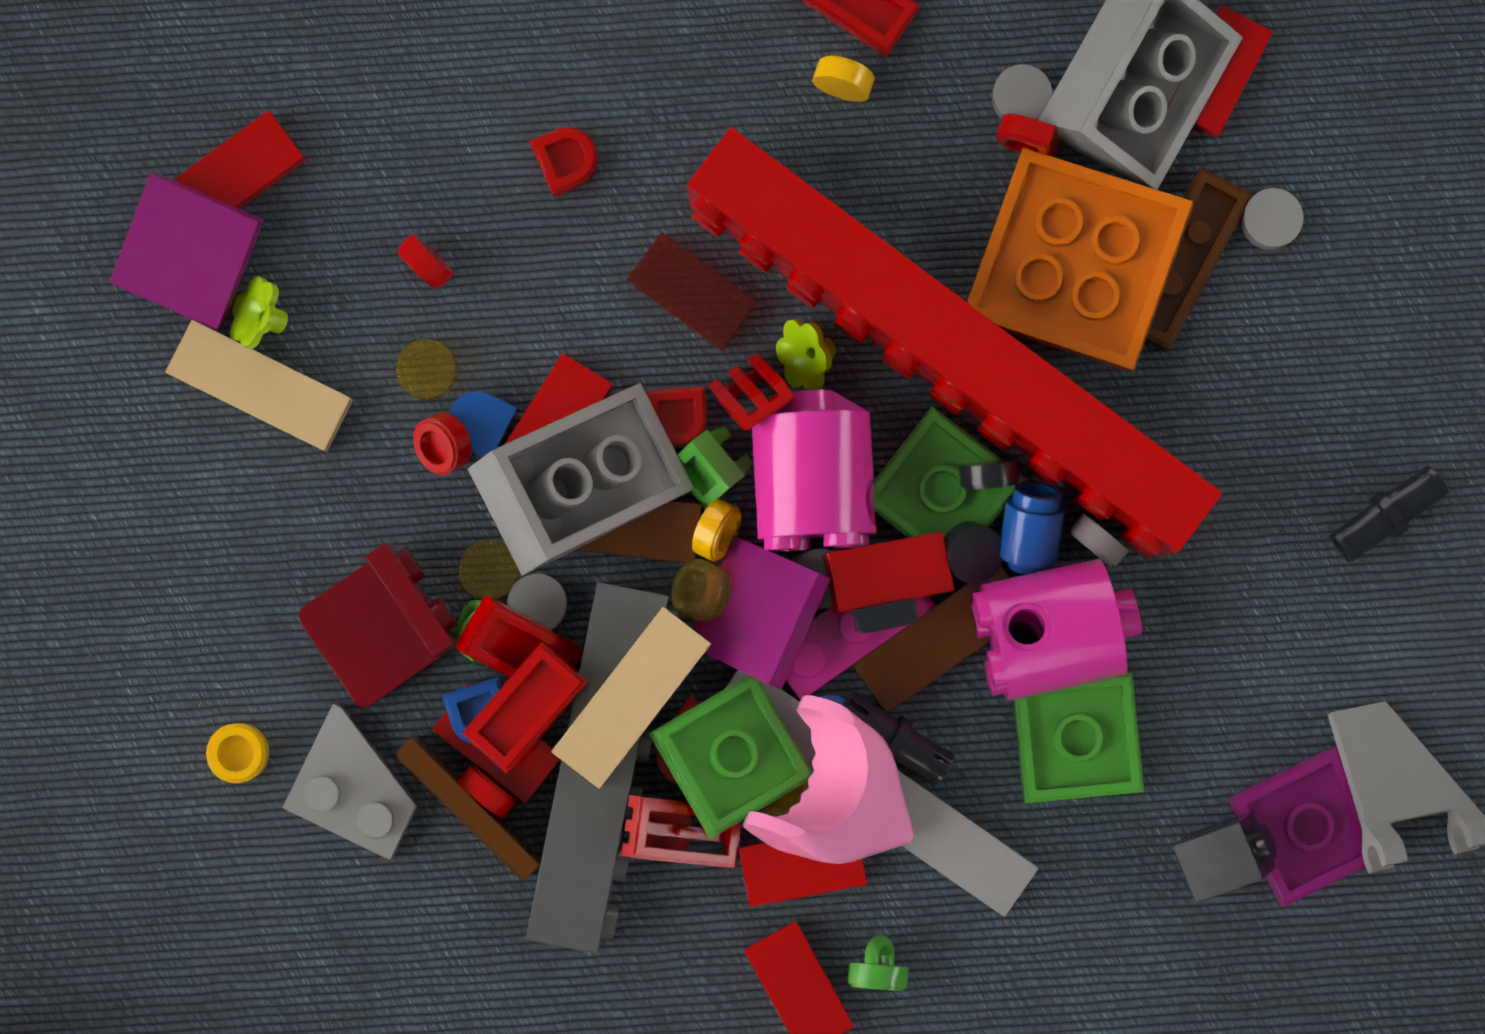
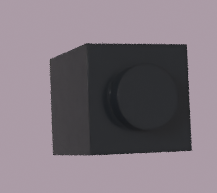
(1226, 856)

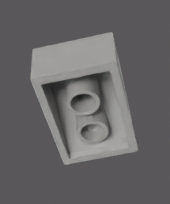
(579, 478)

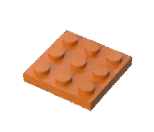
(1079, 259)

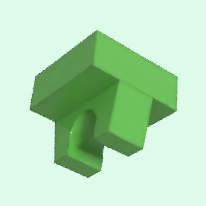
(710, 467)

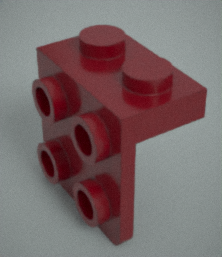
(379, 625)

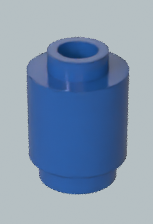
(1032, 527)

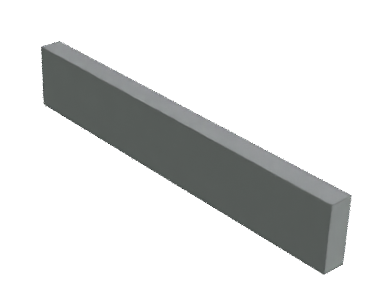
(941, 833)

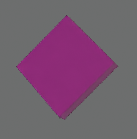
(186, 251)
(765, 614)
(1310, 823)

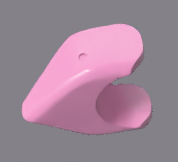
(852, 796)

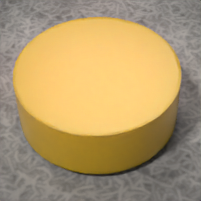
(843, 78)
(716, 530)
(237, 753)

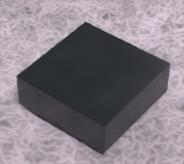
(885, 616)

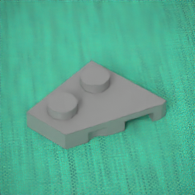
(351, 789)

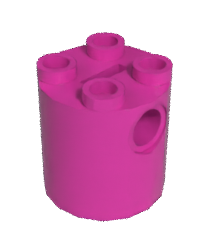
(814, 474)
(1076, 626)

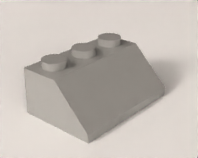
(1125, 77)

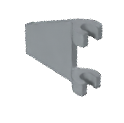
(1396, 782)

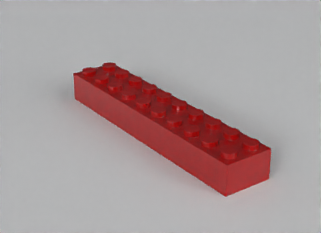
(949, 346)

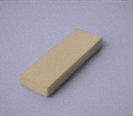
(259, 386)
(631, 698)

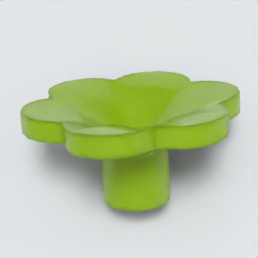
(256, 313)
(805, 354)

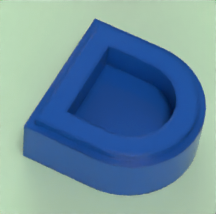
(485, 420)
(467, 703)

